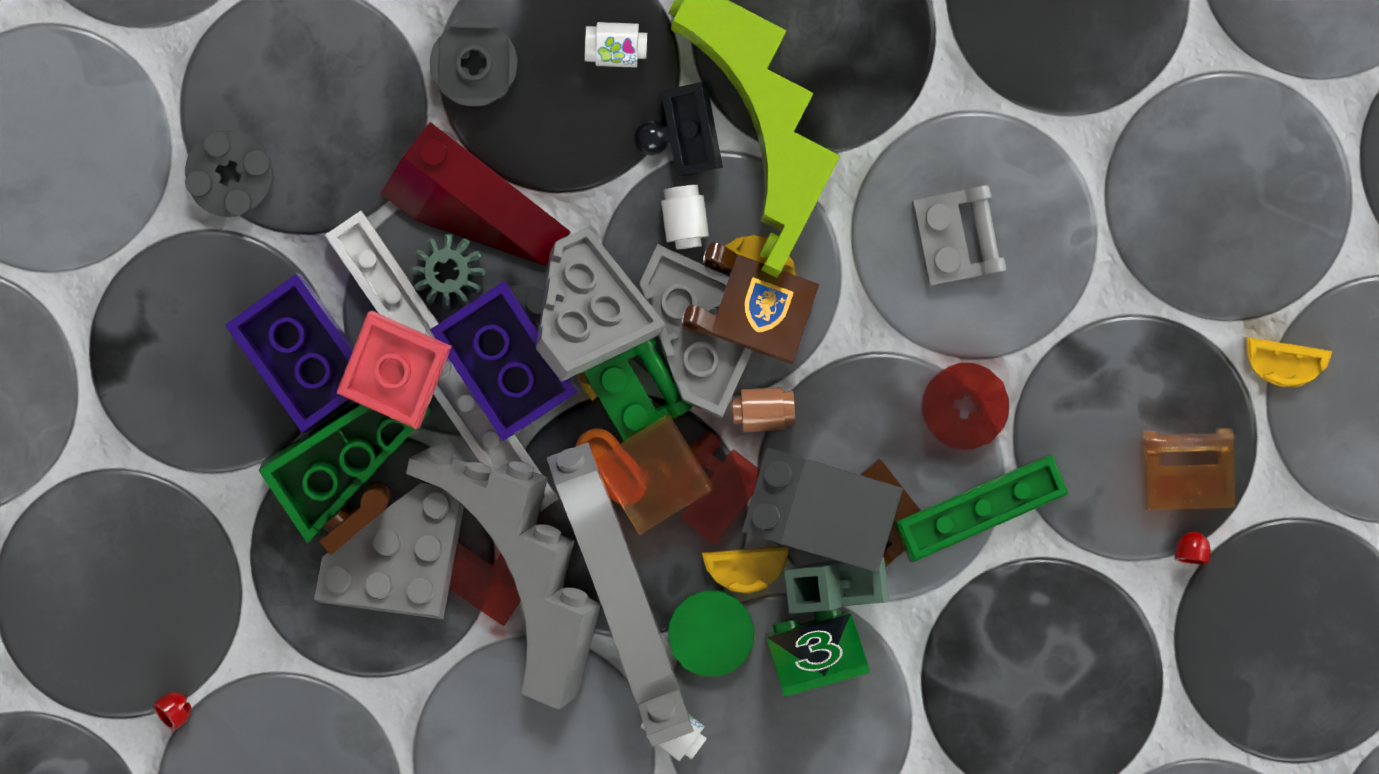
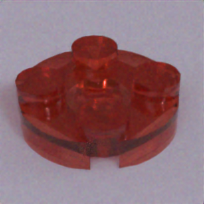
(986, 392)

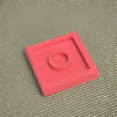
(394, 369)

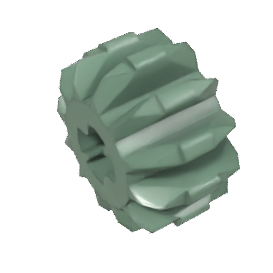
(445, 256)

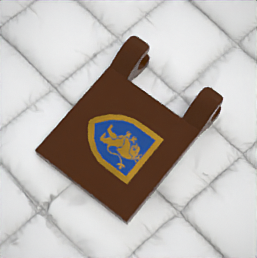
(756, 307)

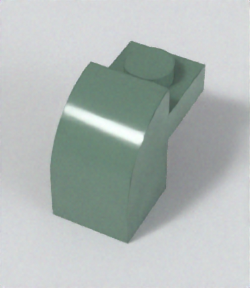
(833, 585)

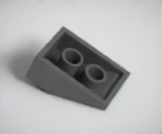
(822, 509)

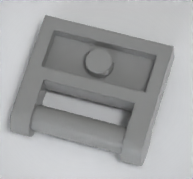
(944, 237)

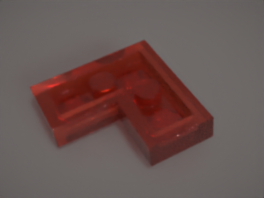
(484, 584)

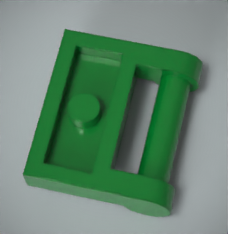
(624, 395)

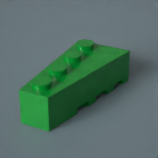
(330, 463)

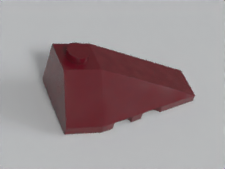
(461, 195)

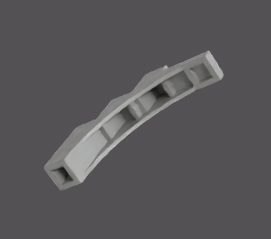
(556, 618)

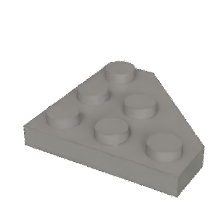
(590, 308)
(701, 364)
(399, 558)

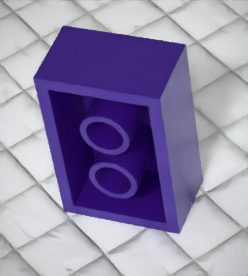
(296, 350)
(499, 360)

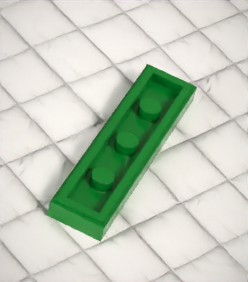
(981, 508)

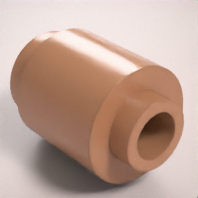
(764, 409)

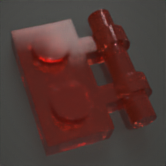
(733, 484)

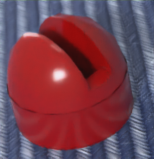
(1193, 549)
(173, 709)

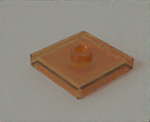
(654, 474)

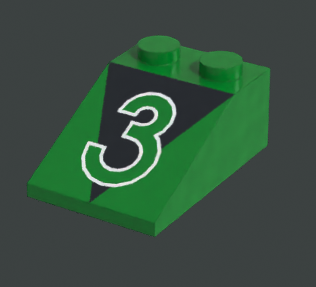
(816, 651)

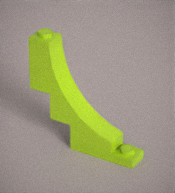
(792, 164)

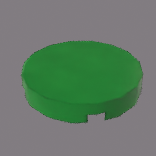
(711, 633)

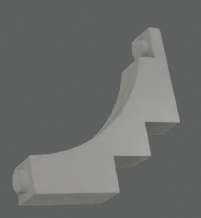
(620, 593)

